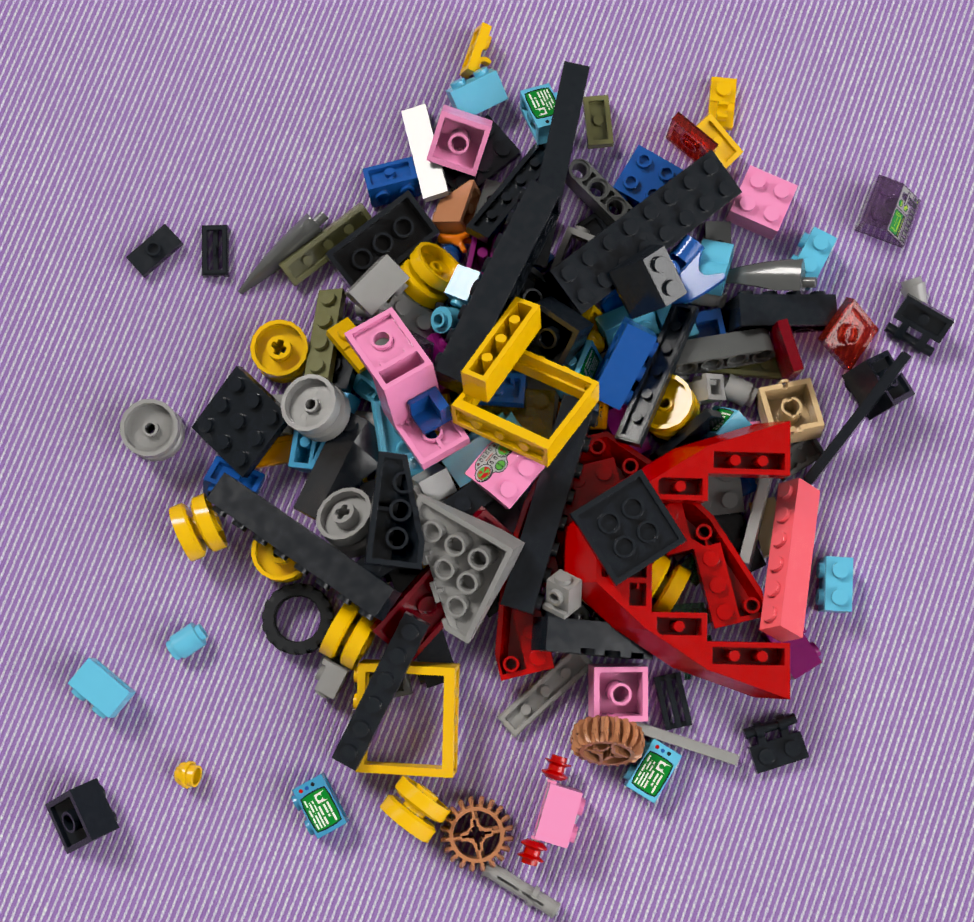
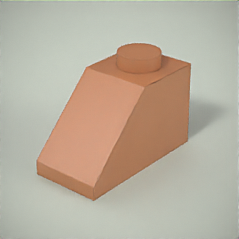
(457, 209)

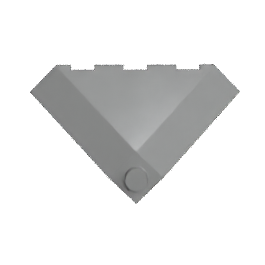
(466, 562)

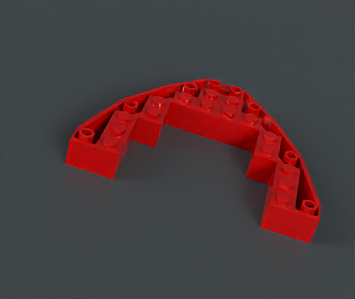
(725, 580)
(681, 637)

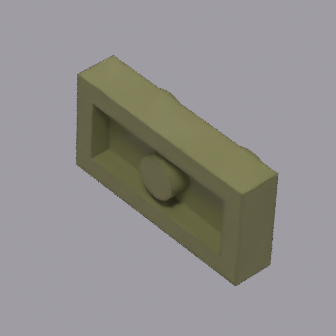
(598, 121)

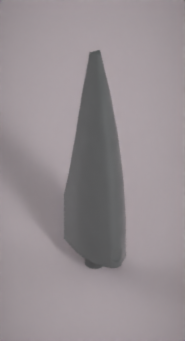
(294, 239)
(773, 275)

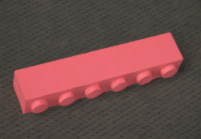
(790, 560)

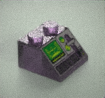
(888, 211)

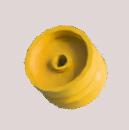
(429, 274)
(271, 339)
(675, 410)
(198, 527)
(272, 565)
(667, 589)
(346, 633)
(413, 811)

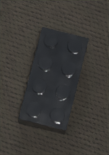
(391, 232)

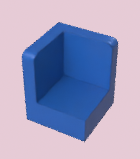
(710, 323)
(429, 410)

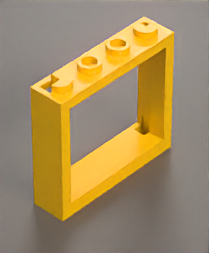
(518, 439)
(449, 765)

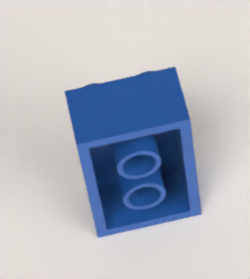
(624, 362)

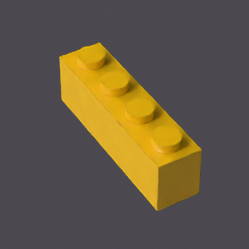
(501, 349)

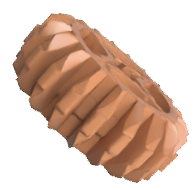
(607, 740)
(453, 837)

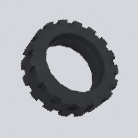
(270, 622)

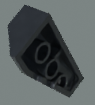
(340, 465)
(394, 521)

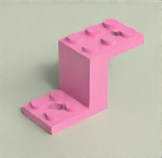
(400, 374)

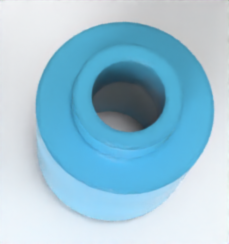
(444, 319)
(187, 641)

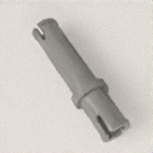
(522, 889)

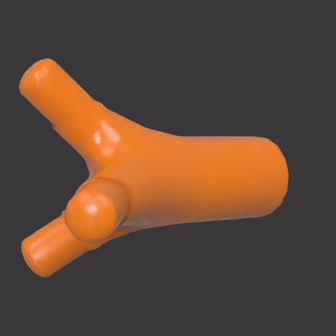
(455, 239)

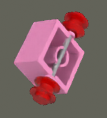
(556, 814)

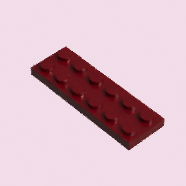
(420, 600)

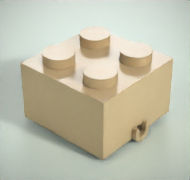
(792, 403)

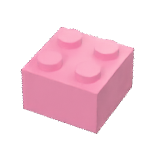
(761, 203)
(618, 690)

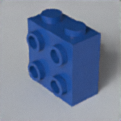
(644, 175)

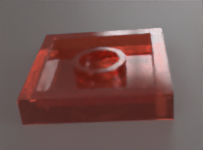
(689, 137)
(848, 333)

